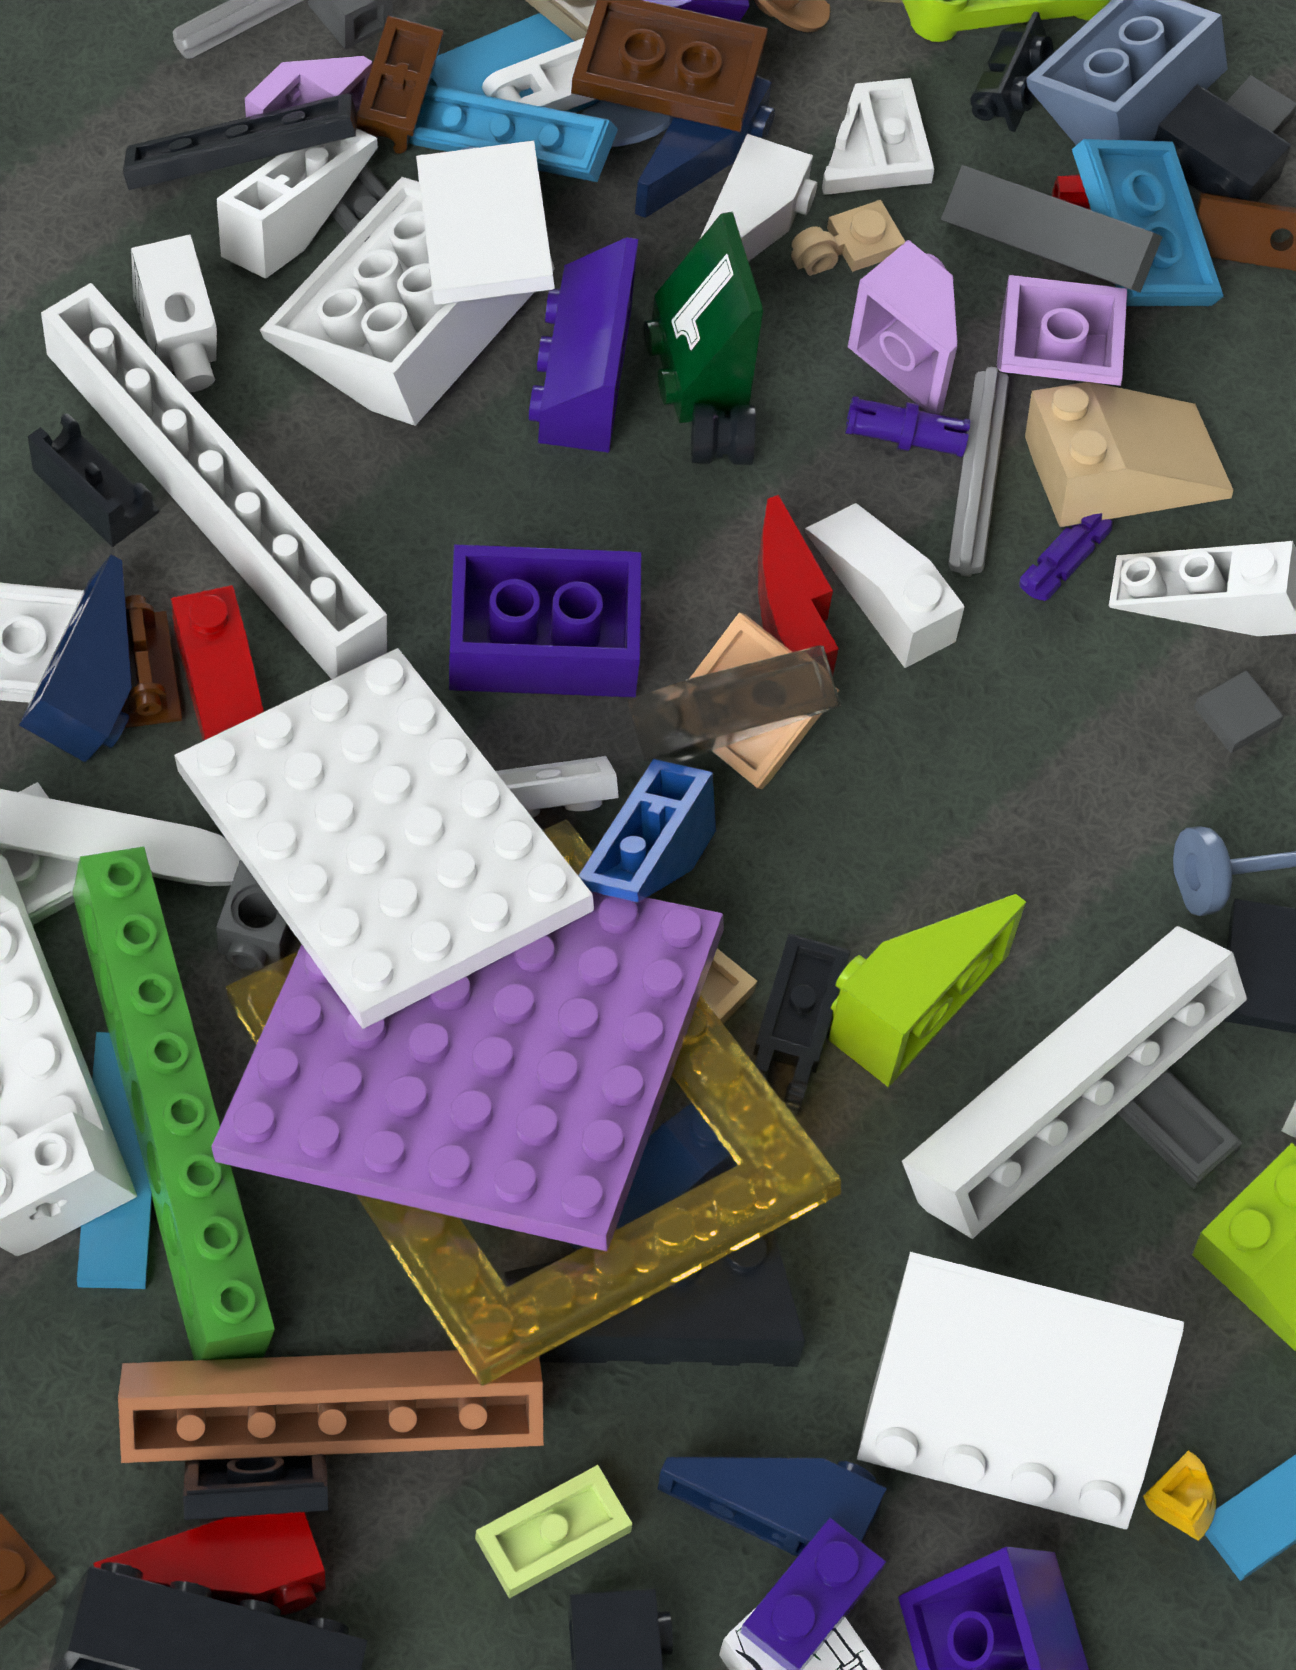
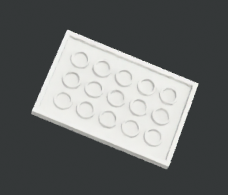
(383, 836)

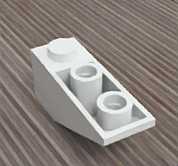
(1217, 587)

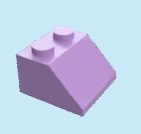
(908, 324)
(1062, 330)

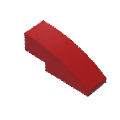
(792, 586)

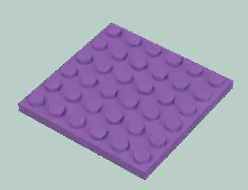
(495, 1096)

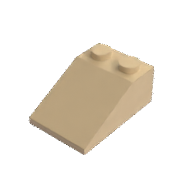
(1120, 452)

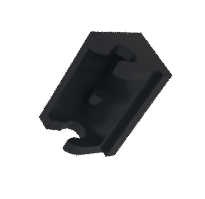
(90, 482)

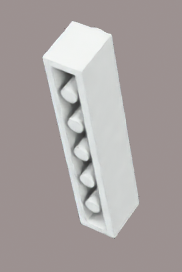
(1074, 1081)

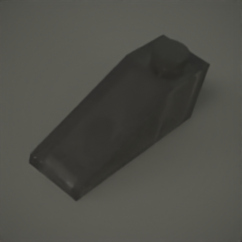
(732, 705)

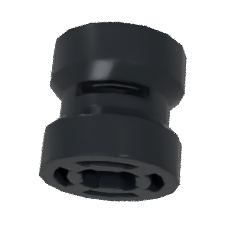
(722, 434)

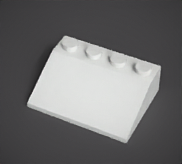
(372, 316)
(1019, 1390)

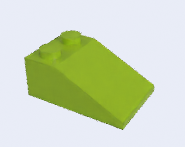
(917, 984)
(1254, 1246)

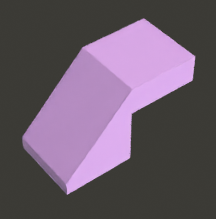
(309, 81)

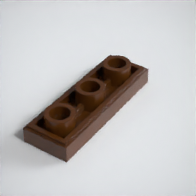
(1243, 231)

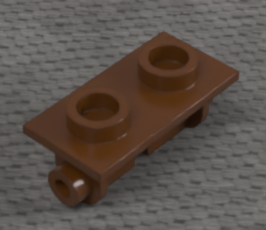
(152, 670)

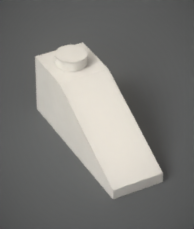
(765, 192)
(287, 201)
(890, 583)

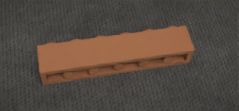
(323, 1406)

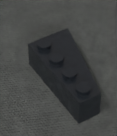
(718, 1316)
(139, 1625)

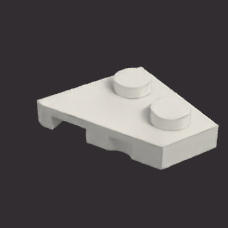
(880, 141)

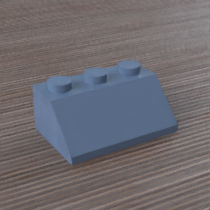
(1130, 68)

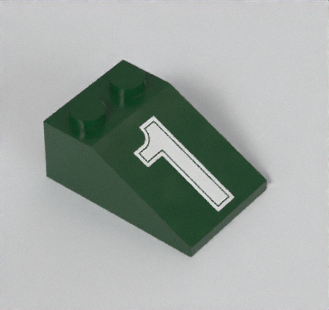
(707, 324)

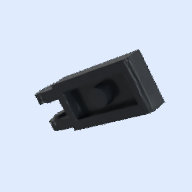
(799, 1012)

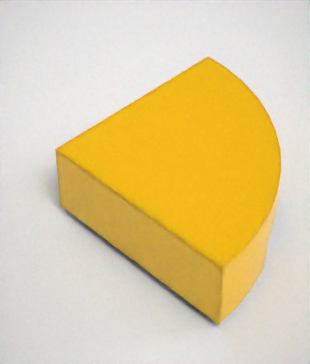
(1184, 1497)

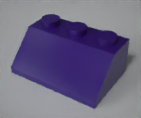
(586, 349)
(995, 1616)

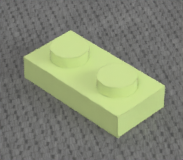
(553, 1531)

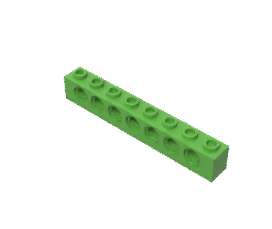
(171, 1107)

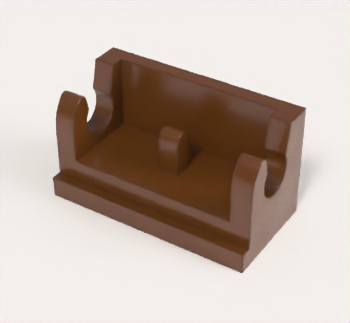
(399, 81)

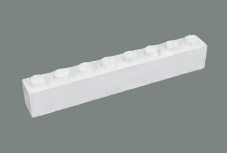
(214, 483)

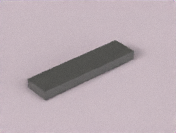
(1052, 228)

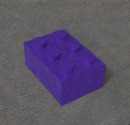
(545, 621)

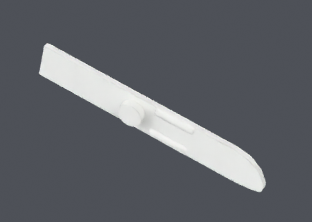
(78, 830)

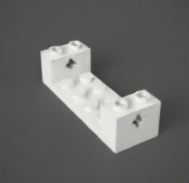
(51, 1117)

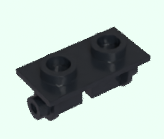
(1014, 58)

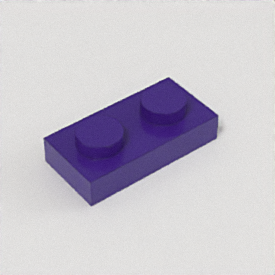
(813, 1596)

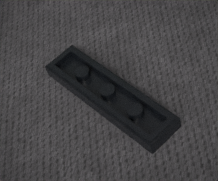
(240, 141)

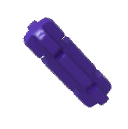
(1064, 556)

